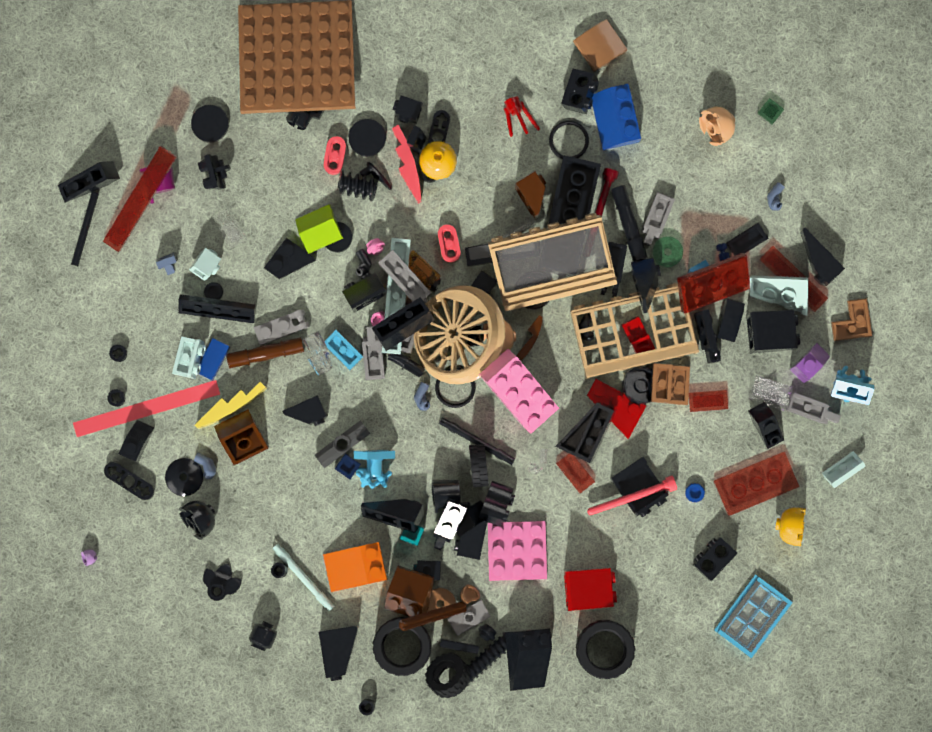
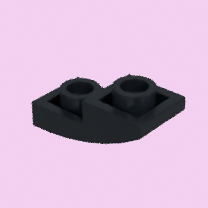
(731, 320)

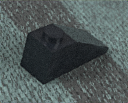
(89, 180)
(821, 260)
(645, 278)
(397, 513)

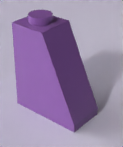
(810, 363)

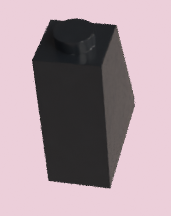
(337, 650)

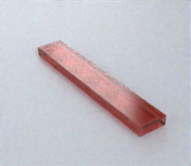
(140, 199)

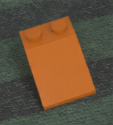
(355, 567)

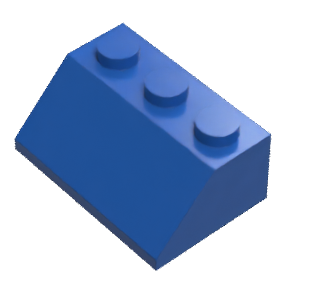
(616, 117)

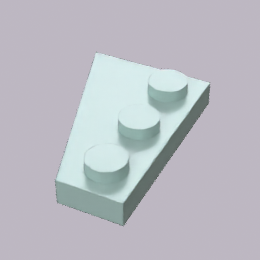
(785, 291)

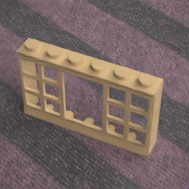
(639, 359)

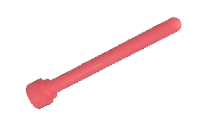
(668, 485)

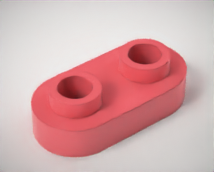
(334, 155)
(449, 243)

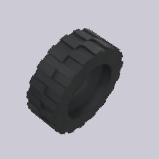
(478, 465)
(437, 667)

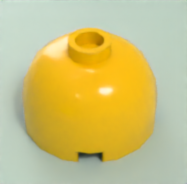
(438, 160)
(791, 525)

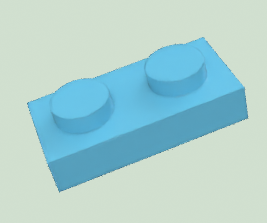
(343, 350)

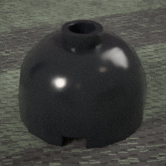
(199, 517)

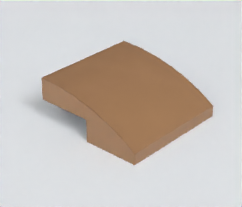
(600, 45)
(670, 384)

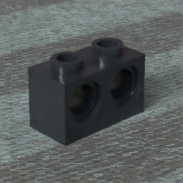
(575, 90)
(718, 562)

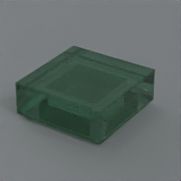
(770, 111)

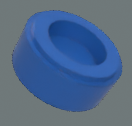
(694, 492)

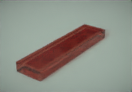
(783, 267)

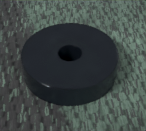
(344, 243)

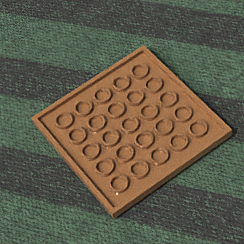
(296, 57)

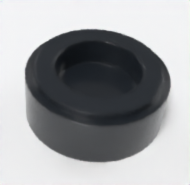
(213, 290)

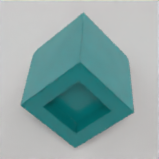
(413, 538)

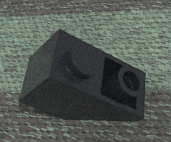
(766, 424)

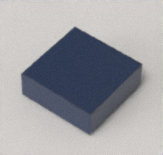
(347, 466)

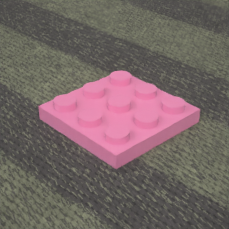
(517, 551)

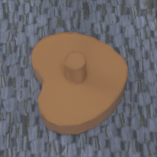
(469, 593)

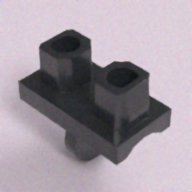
(216, 171)

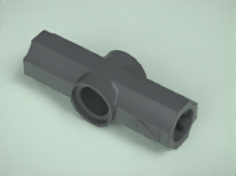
(332, 452)

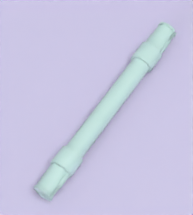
(286, 558)

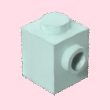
(206, 264)

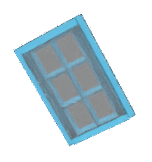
(753, 616)

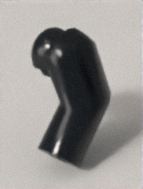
(365, 263)
(584, 323)

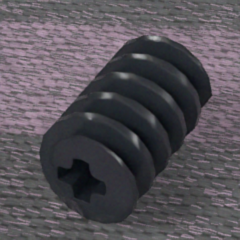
(357, 186)

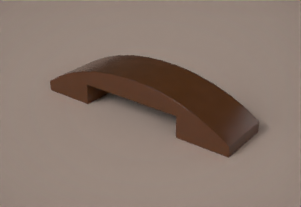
(534, 330)

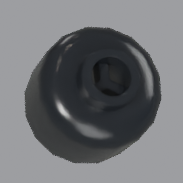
(262, 636)

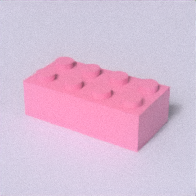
(519, 391)

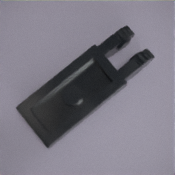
(617, 254)

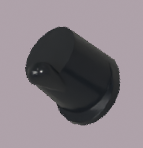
(443, 490)

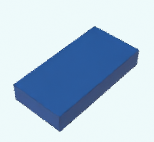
(213, 359)

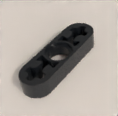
(138, 493)

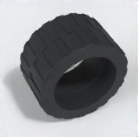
(628, 653)
(396, 669)

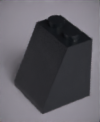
(772, 331)

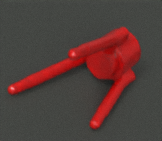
(515, 107)

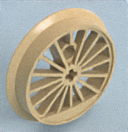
(480, 302)

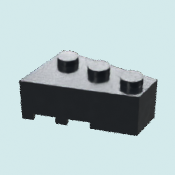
(588, 433)

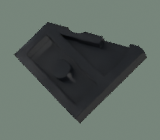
(288, 259)

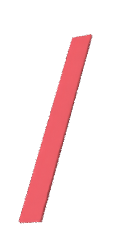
(146, 408)

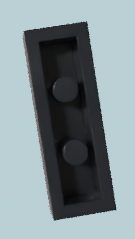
(403, 324)

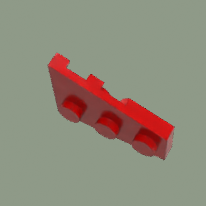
(627, 412)

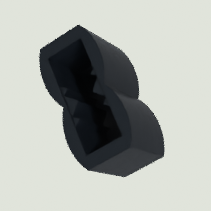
(496, 503)

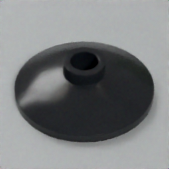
(193, 481)

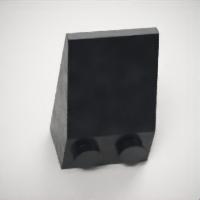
(528, 658)

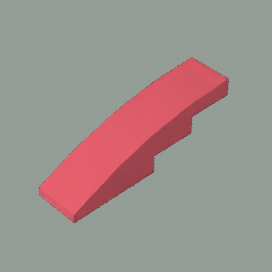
(409, 170)

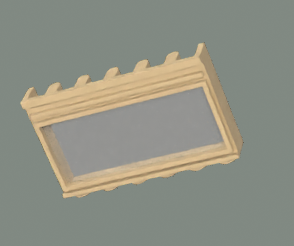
(552, 262)

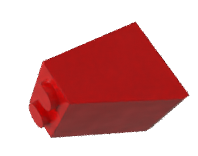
(589, 589)

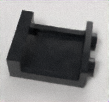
(636, 478)

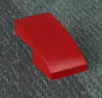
(637, 335)

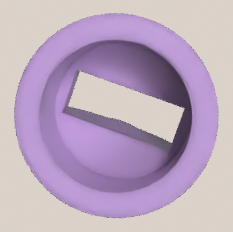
(88, 557)

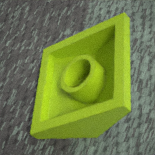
(318, 229)

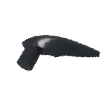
(376, 173)

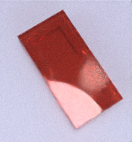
(708, 401)
(575, 473)

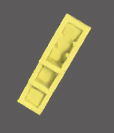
(223, 409)

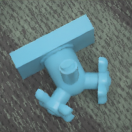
(852, 388)
(374, 467)

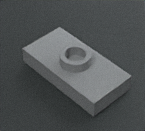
(474, 615)

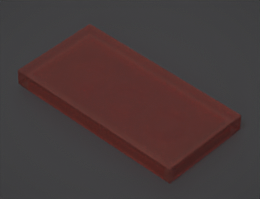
(713, 283)
(756, 483)

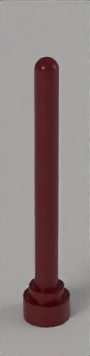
(609, 176)

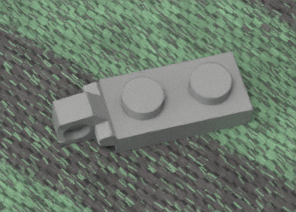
(657, 217)
(372, 356)
(811, 409)

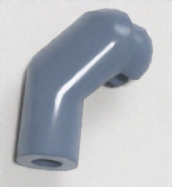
(773, 197)
(420, 397)
(208, 465)

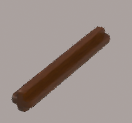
(432, 616)

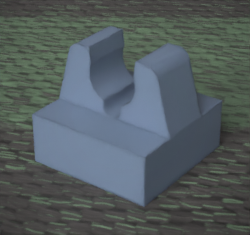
(167, 263)

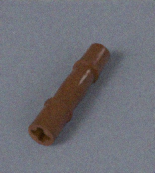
(265, 352)

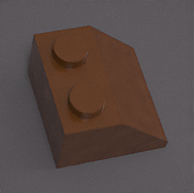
(531, 192)
(240, 437)
(409, 592)

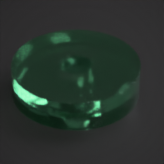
(667, 260)

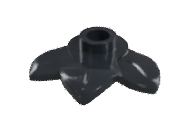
(222, 579)

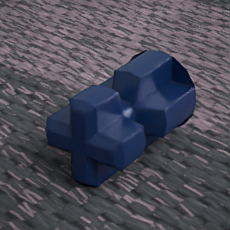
(723, 255)

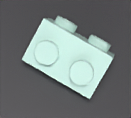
(188, 357)

